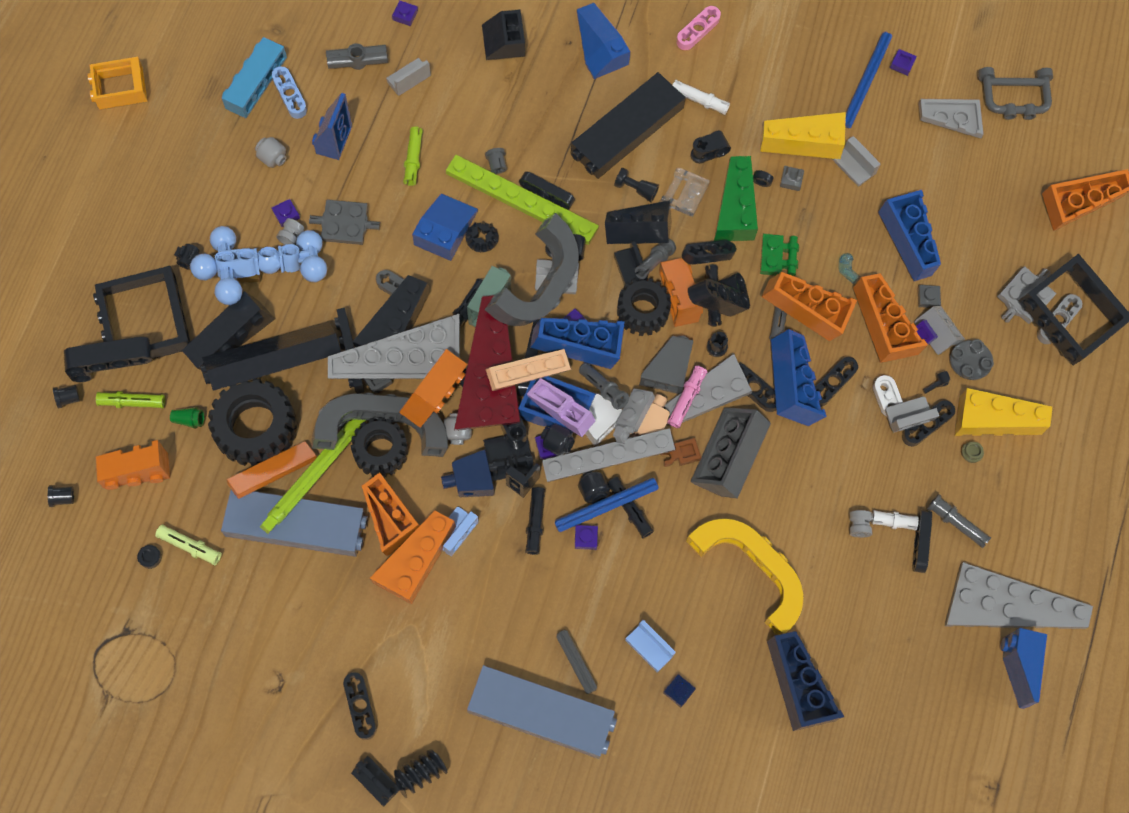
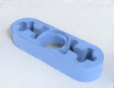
(288, 100)

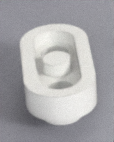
(889, 397)

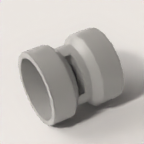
(290, 232)
(860, 523)

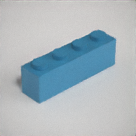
(253, 77)

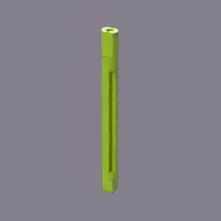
(310, 477)

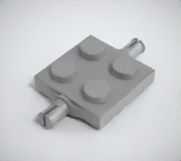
(1019, 287)

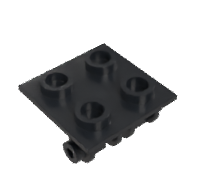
(502, 456)

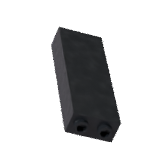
(627, 125)
(270, 355)

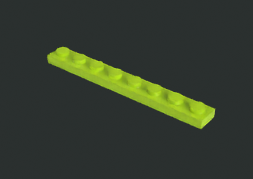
(517, 196)

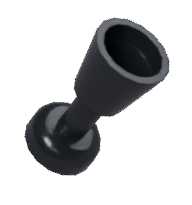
(644, 188)

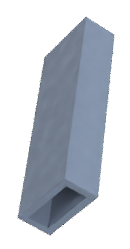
(308, 525)
(542, 712)

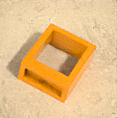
(117, 68)

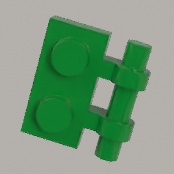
(772, 255)

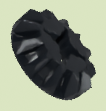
(478, 244)

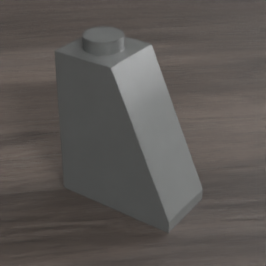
(669, 366)

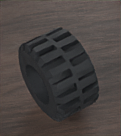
(649, 292)
(379, 430)

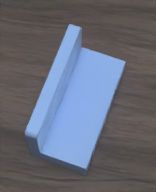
(464, 525)
(650, 646)

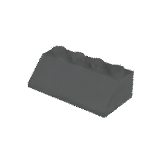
(731, 451)

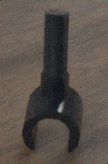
(943, 380)

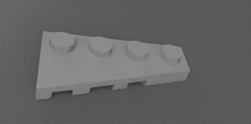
(718, 388)

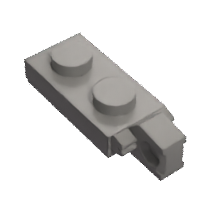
(633, 414)

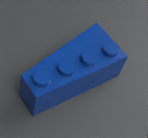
(911, 233)

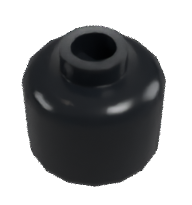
(557, 439)
(593, 487)

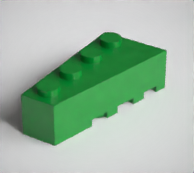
(738, 208)

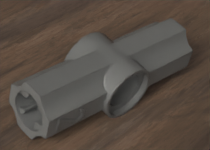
(347, 57)

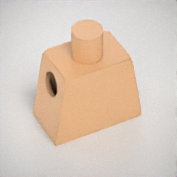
(655, 418)

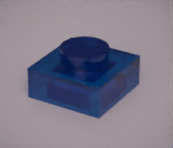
(679, 690)

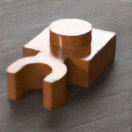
(685, 453)

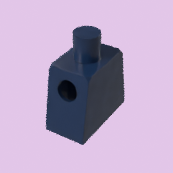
(470, 476)

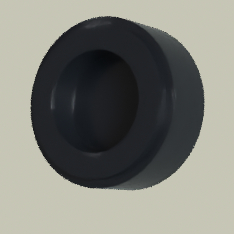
(762, 178)
(149, 556)

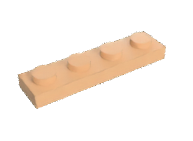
(528, 369)

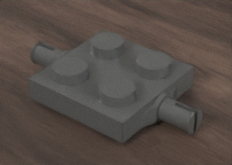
(344, 222)

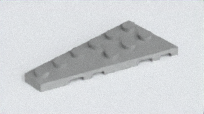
(400, 355)

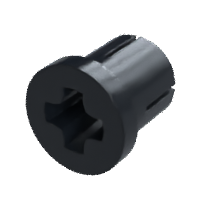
(716, 349)
(65, 395)
(60, 495)

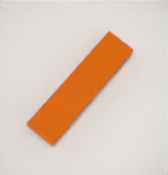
(271, 470)

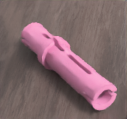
(690, 390)

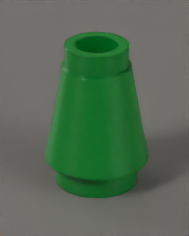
(188, 417)

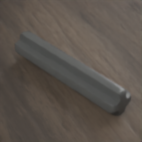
(576, 662)

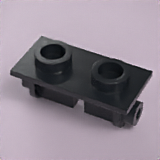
(375, 780)

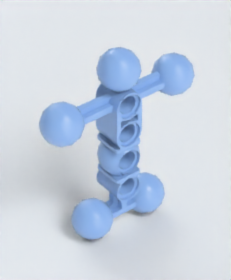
(247, 262)

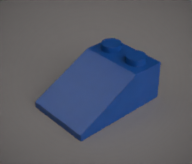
(333, 129)
(444, 226)
(535, 414)
(1024, 663)

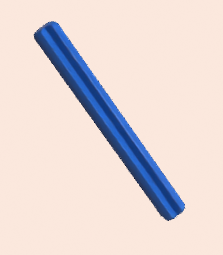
(606, 504)

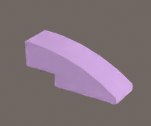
(561, 407)

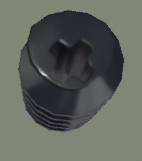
(419, 771)

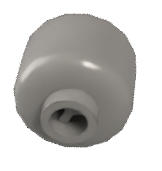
(270, 152)
(456, 437)

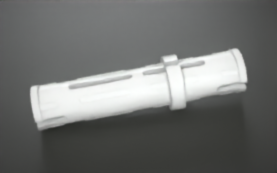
(702, 98)

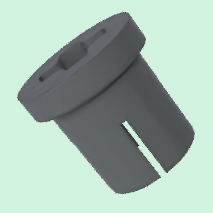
(496, 160)

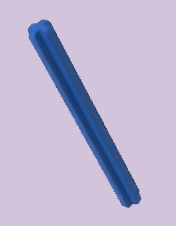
(867, 78)

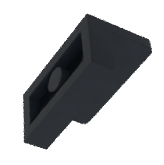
(627, 261)
(520, 483)

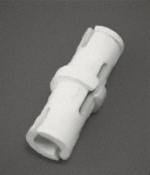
(894, 520)

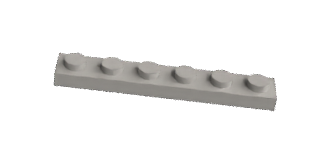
(608, 455)

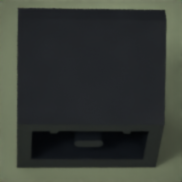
(504, 35)

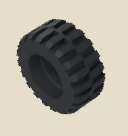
(241, 398)

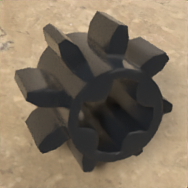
(185, 255)

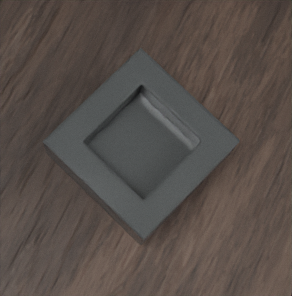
(929, 296)
(377, 384)

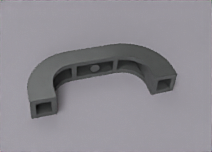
(565, 256)
(370, 406)

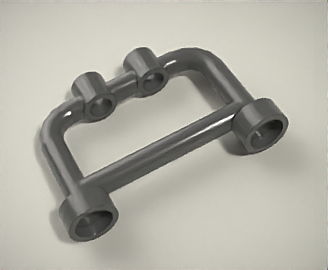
(1009, 110)

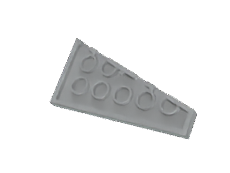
(1002, 602)

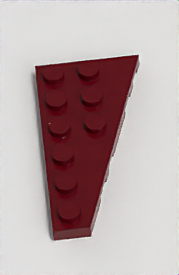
(478, 403)

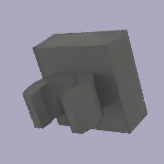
(792, 178)

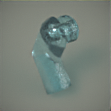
(845, 267)

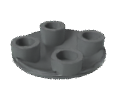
(971, 359)

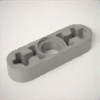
(1060, 310)

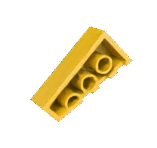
(805, 136)
(999, 415)

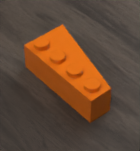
(1079, 197)
(811, 305)
(886, 320)
(412, 562)

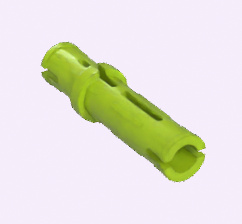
(412, 162)
(130, 400)

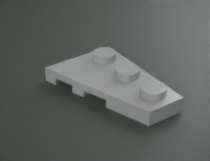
(953, 114)

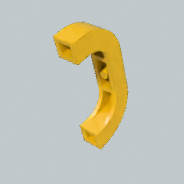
(764, 556)

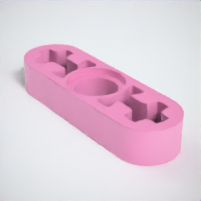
(701, 20)

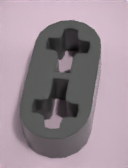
(393, 278)

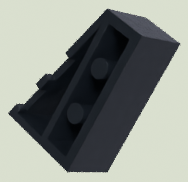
(642, 223)

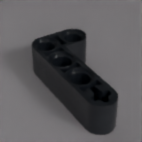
(724, 297)
(102, 356)

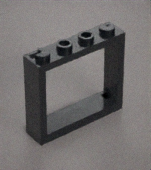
(139, 280)
(1095, 289)

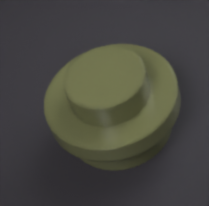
(972, 452)

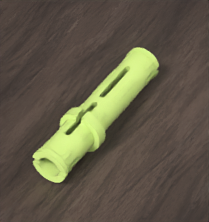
(210, 556)

